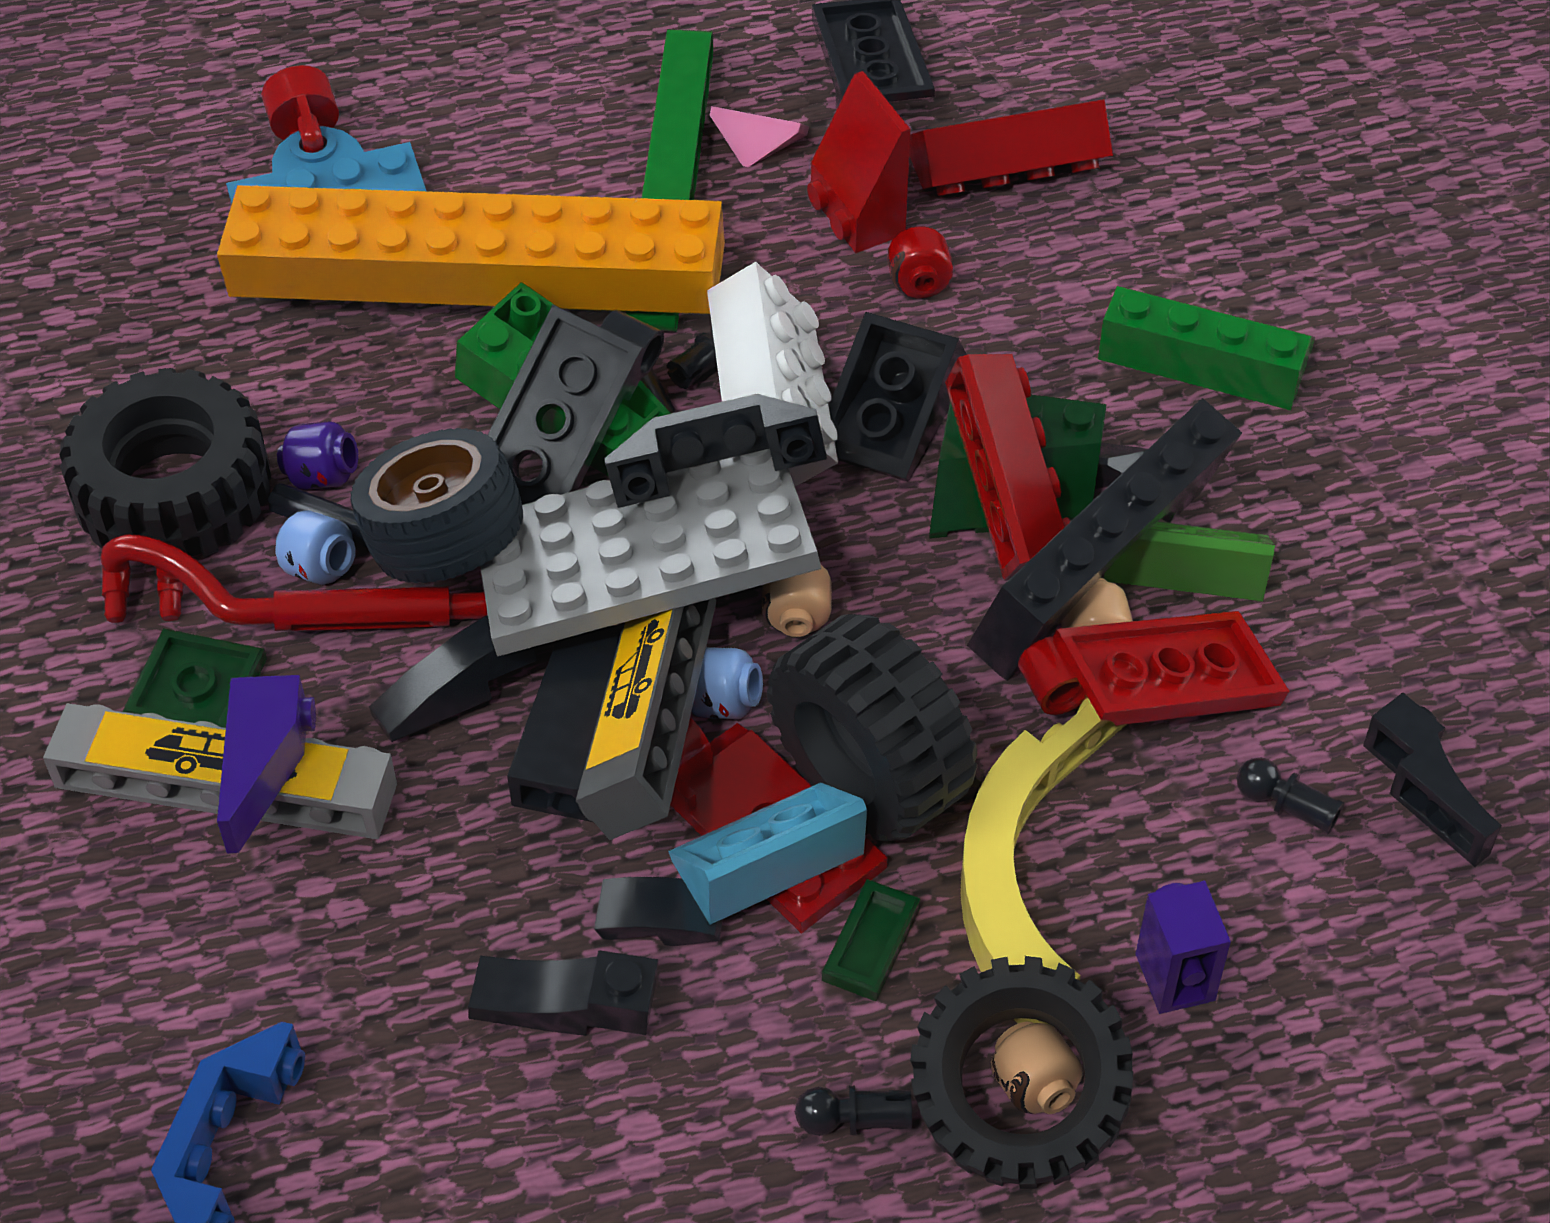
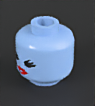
(315, 547)
(727, 684)

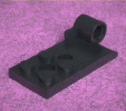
(875, 40)
(586, 375)

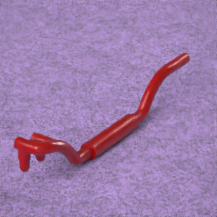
(288, 608)

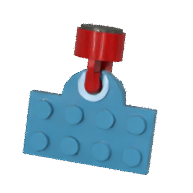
(315, 153)

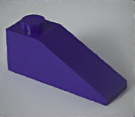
(260, 750)

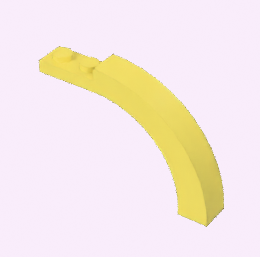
(1012, 789)

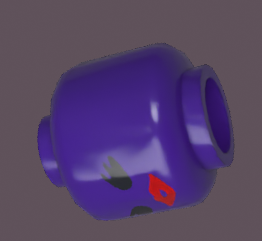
(318, 455)

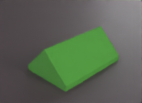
(1197, 561)

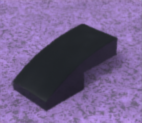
(652, 907)

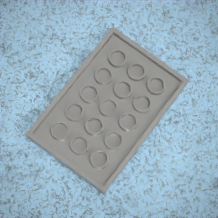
(599, 565)

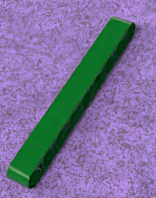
(677, 131)

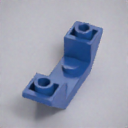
(252, 1068)

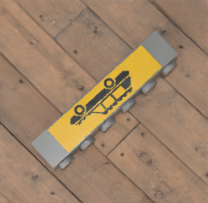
(182, 768)

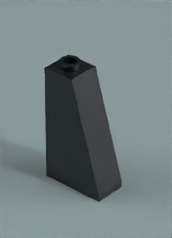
(562, 724)

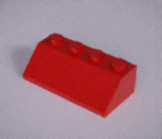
(1011, 145)
(1006, 456)

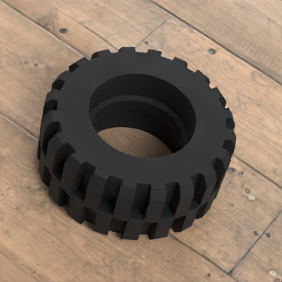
(162, 418)
(873, 722)

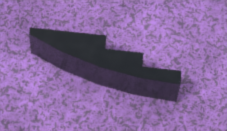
(446, 682)

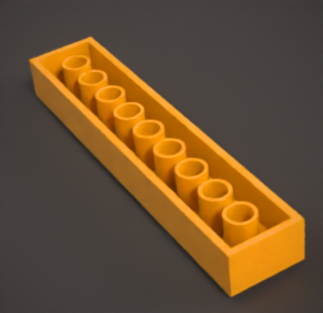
(472, 248)

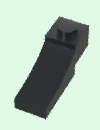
(1425, 783)
(566, 995)

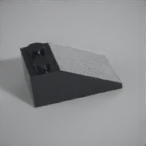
(892, 395)

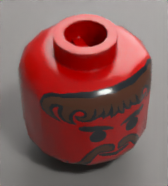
(920, 258)

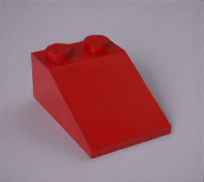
(863, 168)

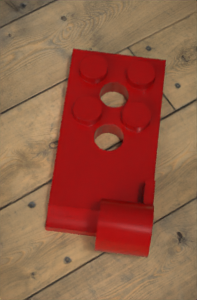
(1131, 667)
(743, 775)

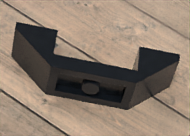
(709, 435)

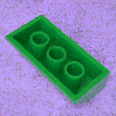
(1204, 347)

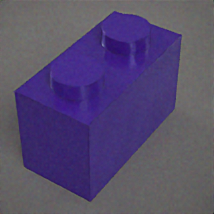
(1182, 946)

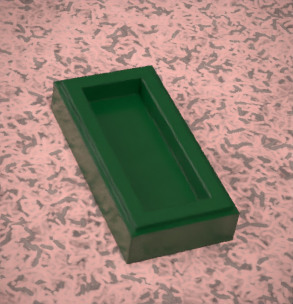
(871, 940)

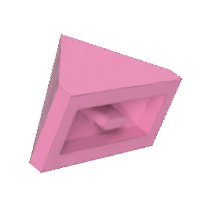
(755, 136)

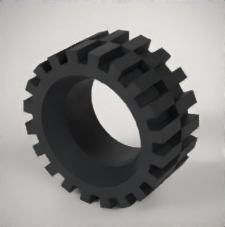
(1010, 994)

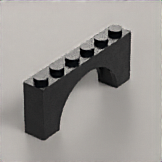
(1064, 570)

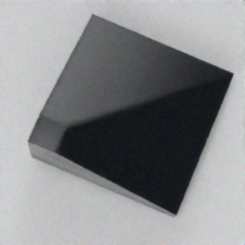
(1114, 461)

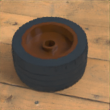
(437, 505)

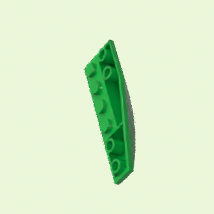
(497, 347)

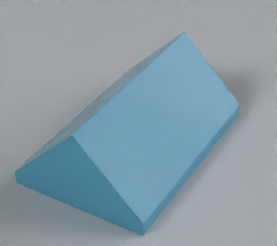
(772, 850)

